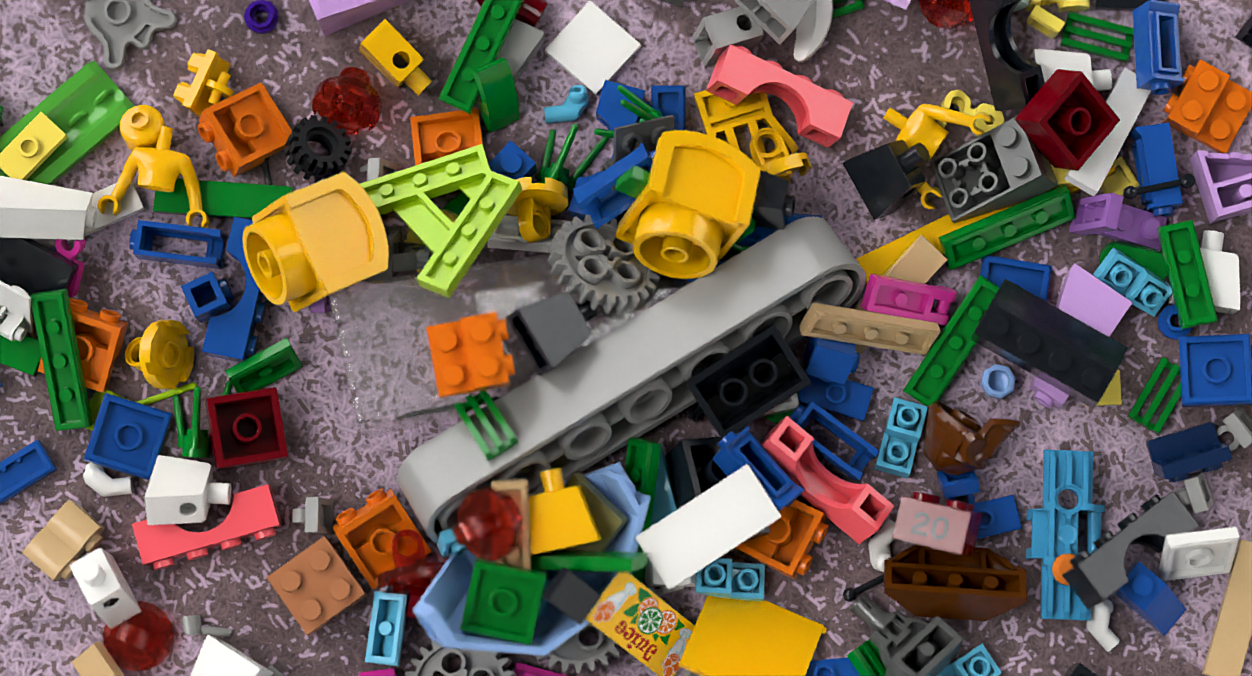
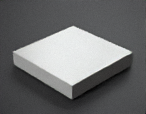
(592, 48)
(1198, 553)

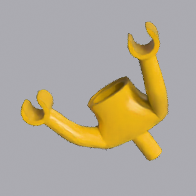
(924, 129)
(158, 171)

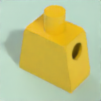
(381, 47)
(559, 515)

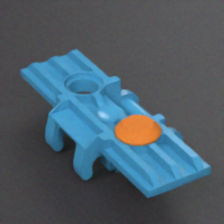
(1057, 530)

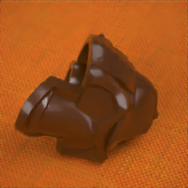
(957, 441)

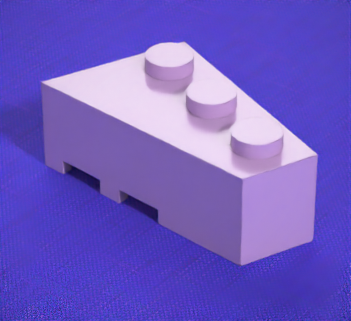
(1223, 183)

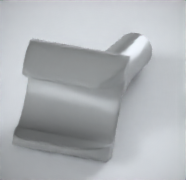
(193, 626)

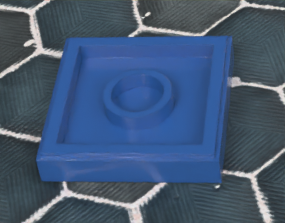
(1027, 275)
(1215, 370)
(127, 436)

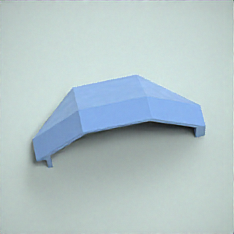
(445, 599)

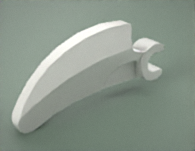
(813, 29)

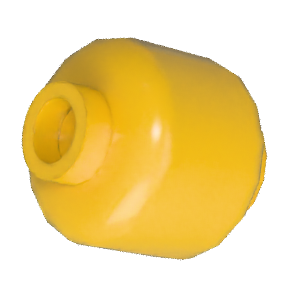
(141, 126)

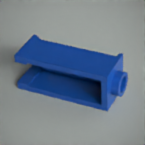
(1157, 46)
(1154, 165)
(615, 202)
(142, 241)
(744, 450)
(864, 450)

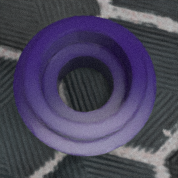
(259, 6)

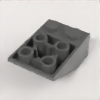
(992, 172)

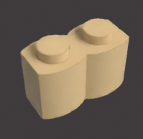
(64, 541)

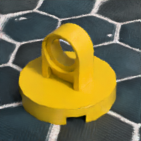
(778, 162)
(537, 205)
(162, 354)

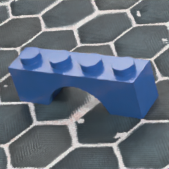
(611, 115)
(232, 333)

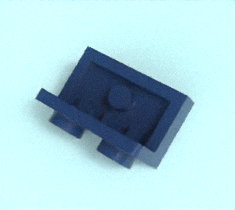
(1187, 451)

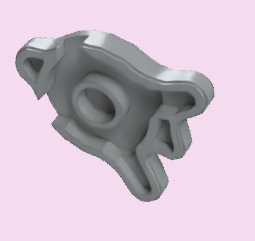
(125, 23)

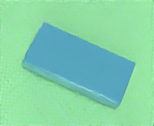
(386, 628)

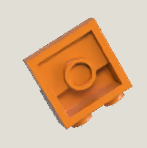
(1208, 106)
(244, 129)
(444, 134)
(98, 341)
(470, 355)
(370, 532)
(789, 540)

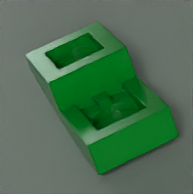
(497, 94)

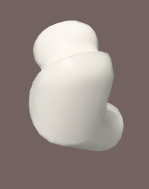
(103, 484)
(880, 546)
(1099, 625)

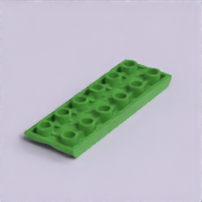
(86, 110)

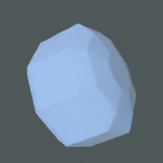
(997, 381)

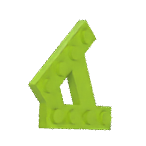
(452, 244)

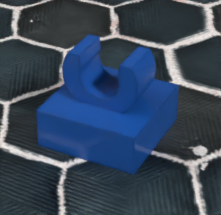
(958, 485)

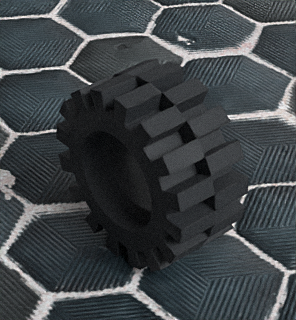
(324, 134)

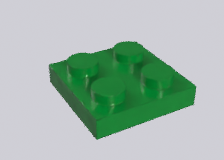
(503, 601)

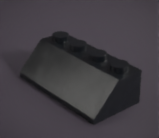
(1049, 343)

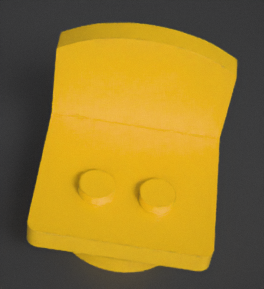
(692, 205)
(316, 242)

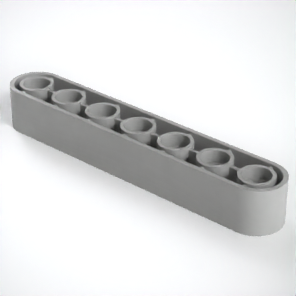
(635, 371)

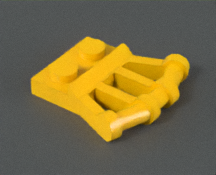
(724, 117)

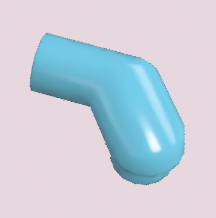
(570, 109)

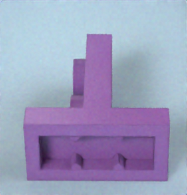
(1113, 219)

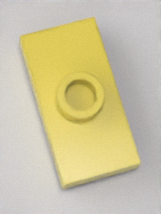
(31, 147)

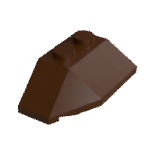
(954, 585)

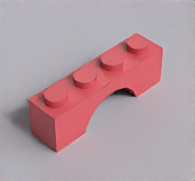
(817, 110)
(850, 506)
(250, 515)

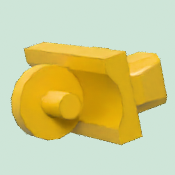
(208, 83)

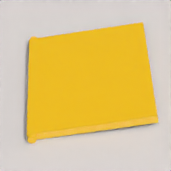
(750, 640)

